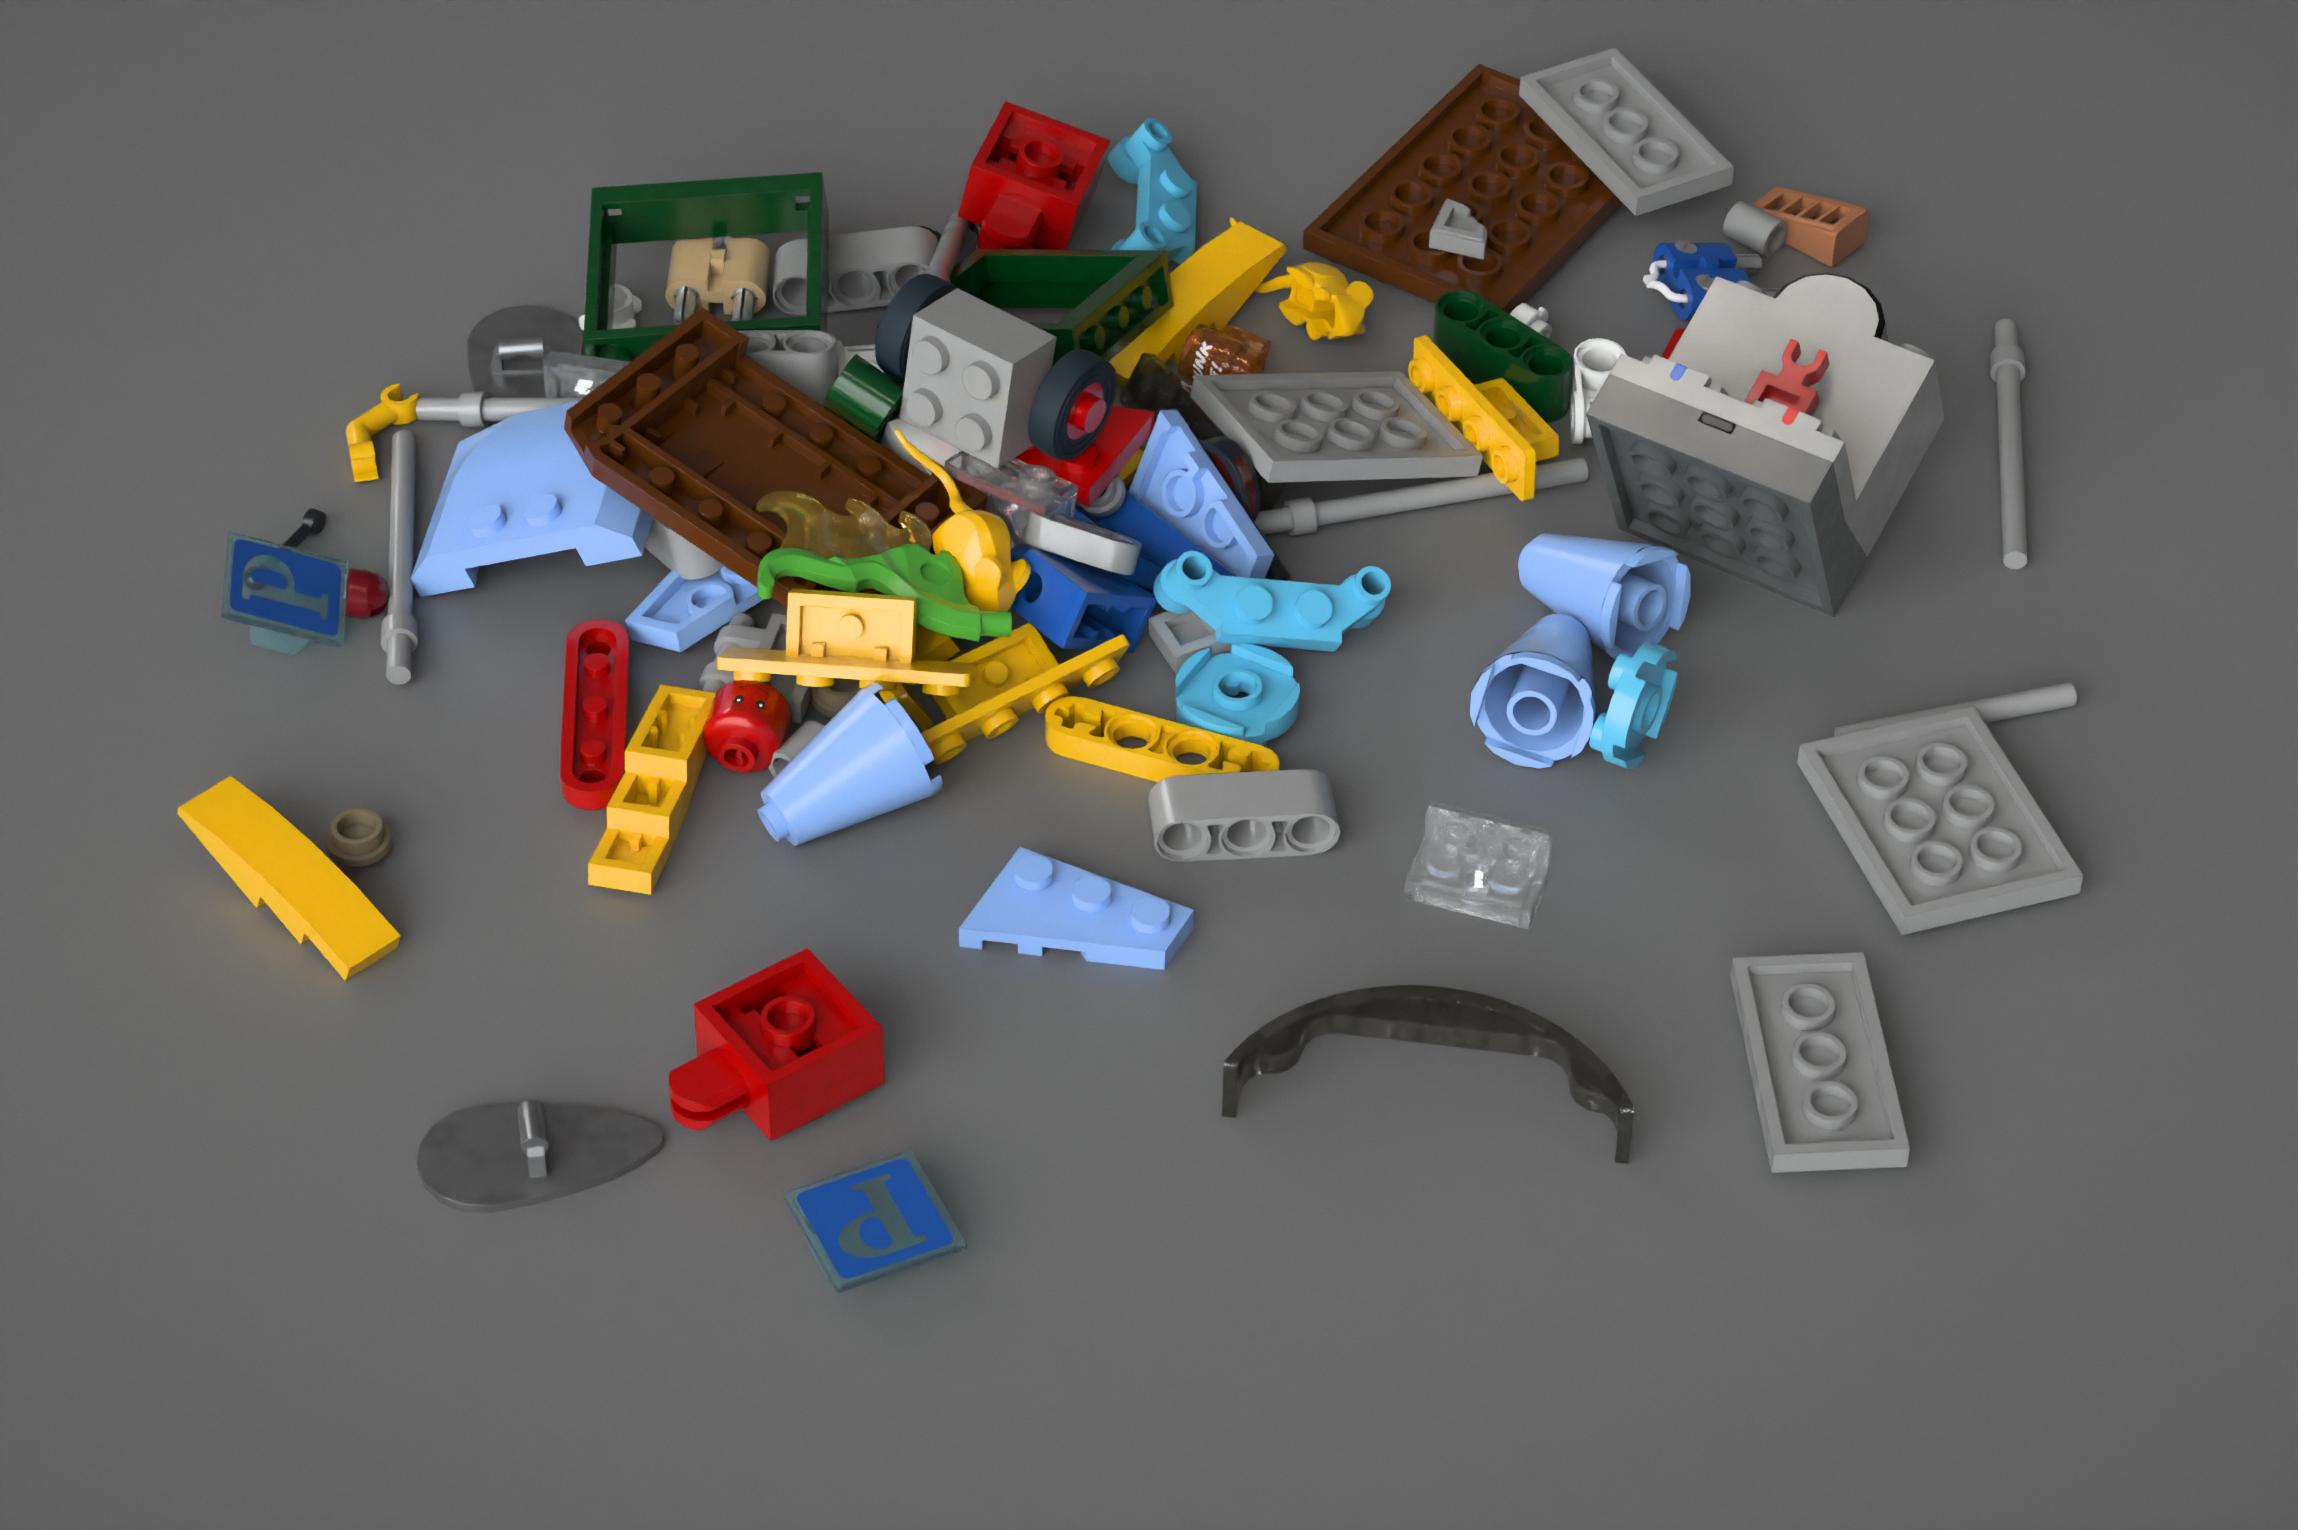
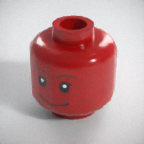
(747, 723)

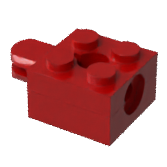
(1032, 181)
(778, 1049)

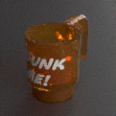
(1222, 352)

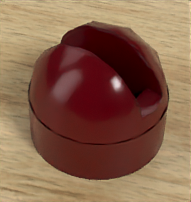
(365, 594)

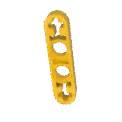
(1164, 742)

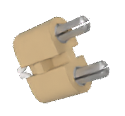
(711, 275)

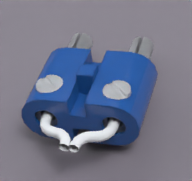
(1687, 270)

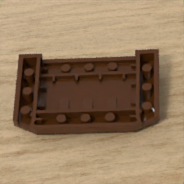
(709, 432)

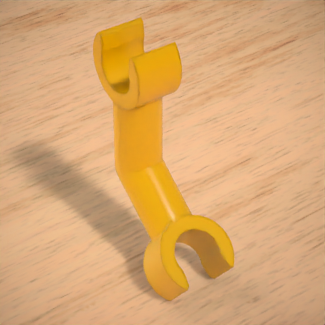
(361, 429)

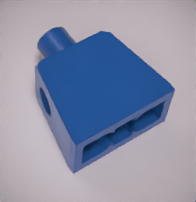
(1059, 595)

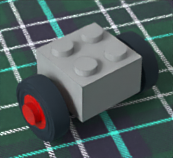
(989, 376)

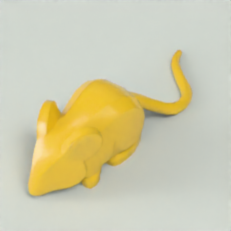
(1321, 299)
(977, 543)

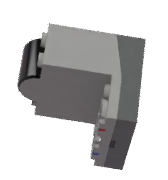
(1760, 483)

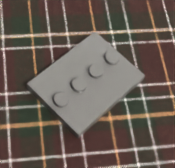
(1335, 426)
(1939, 820)

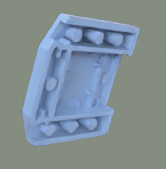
(521, 496)

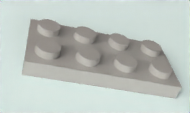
(1626, 131)
(1819, 1062)

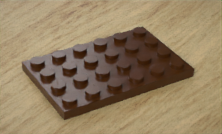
(1495, 159)

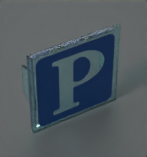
(284, 594)
(874, 1221)

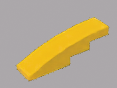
(1205, 291)
(654, 791)
(290, 875)

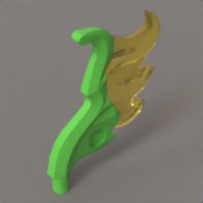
(872, 554)

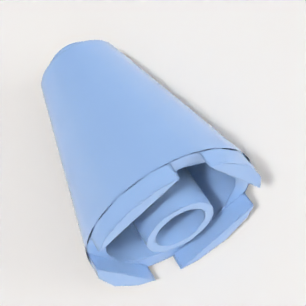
(1612, 587)
(1538, 695)
(850, 772)

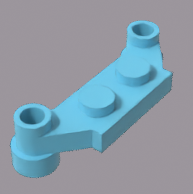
(1163, 192)
(1271, 610)

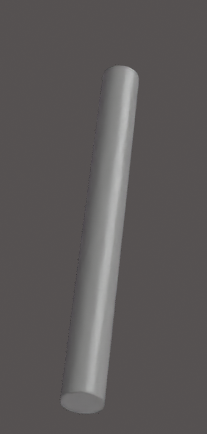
(1990, 708)

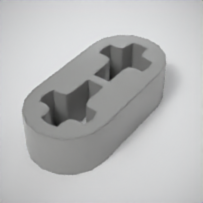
(1082, 542)

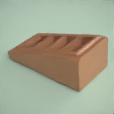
(1817, 224)

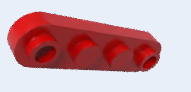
(594, 713)

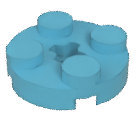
(1208, 681)
(1637, 705)

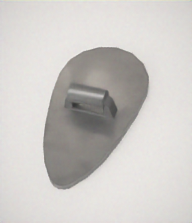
(511, 347)
(530, 1153)

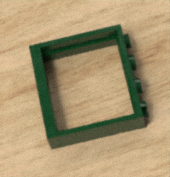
(695, 212)
(1110, 292)

